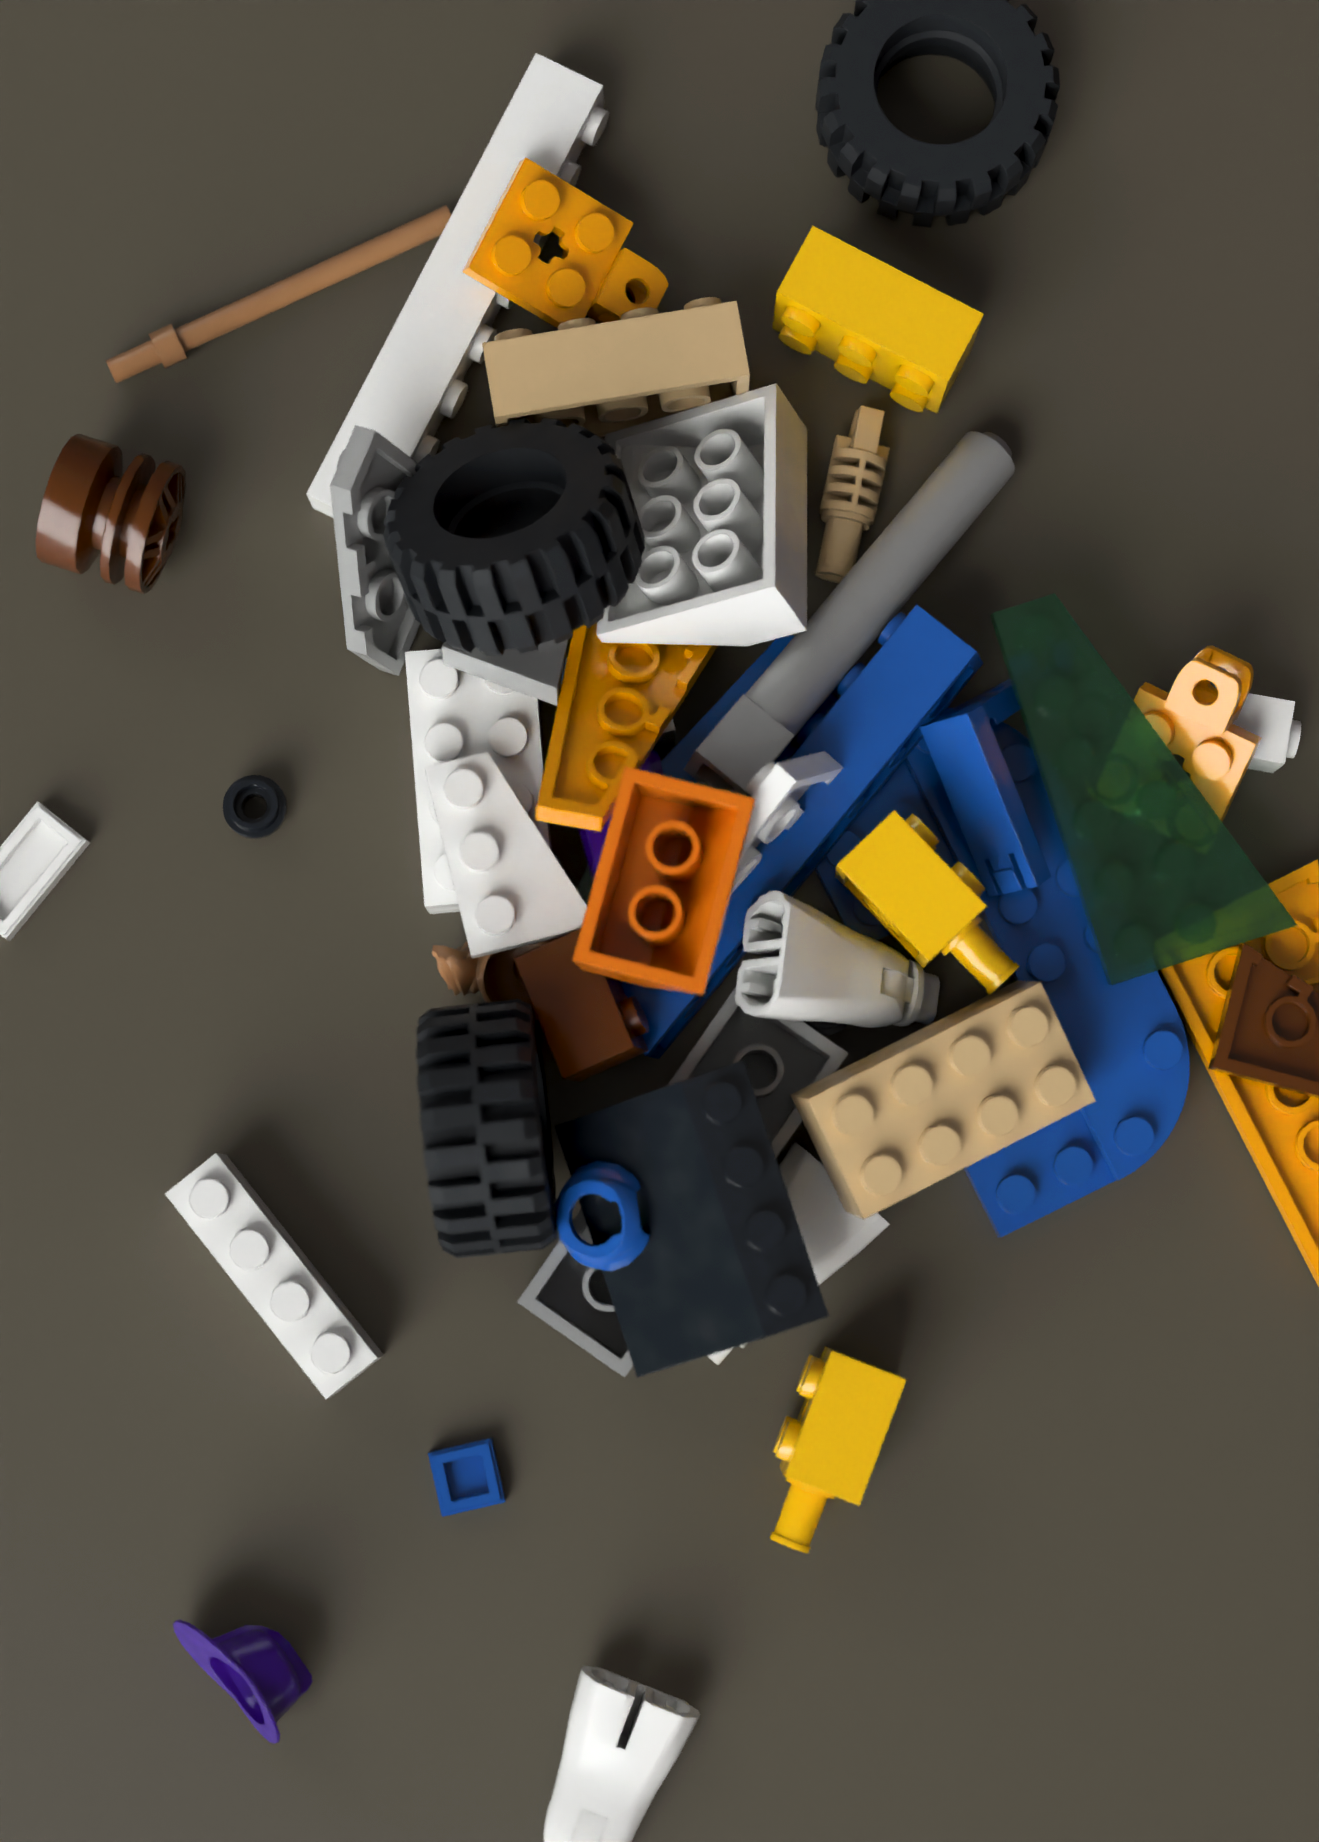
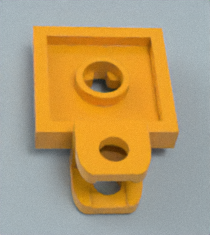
(593, 268)
(1199, 722)

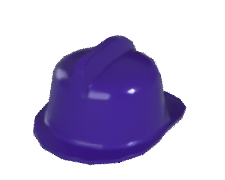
(253, 1668)

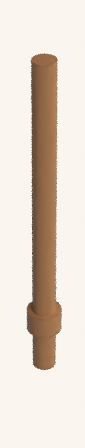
(170, 344)

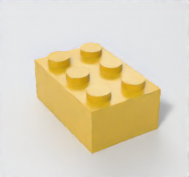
(874, 321)

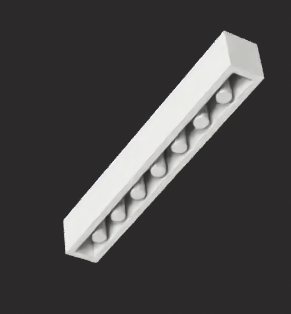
(447, 311)

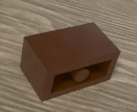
(581, 1012)

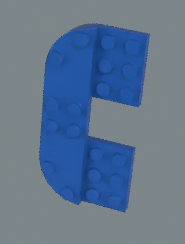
(1120, 1033)

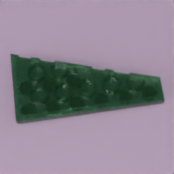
(1138, 834)

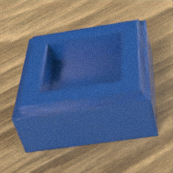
(467, 1476)

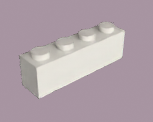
(274, 1274)

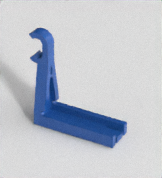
(985, 792)

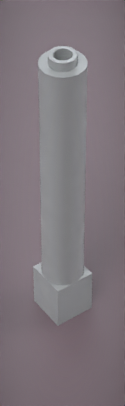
(853, 614)

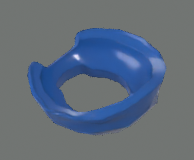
(613, 1184)

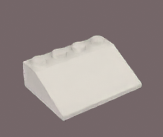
(719, 523)

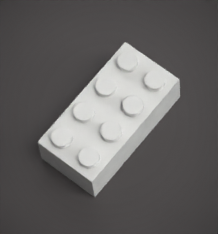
(458, 718)

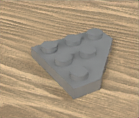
(373, 601)

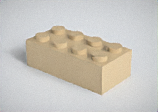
(619, 369)
(943, 1098)

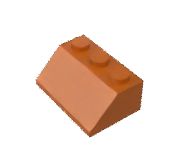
(663, 882)

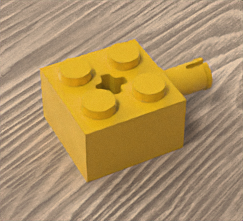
(923, 899)
(832, 1440)

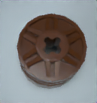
(100, 510)

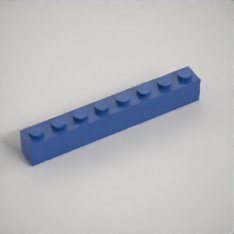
(868, 735)

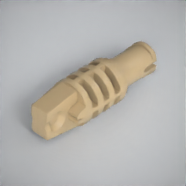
(851, 493)

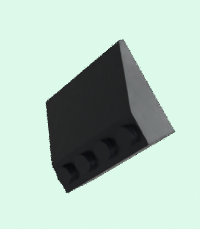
(720, 1224)

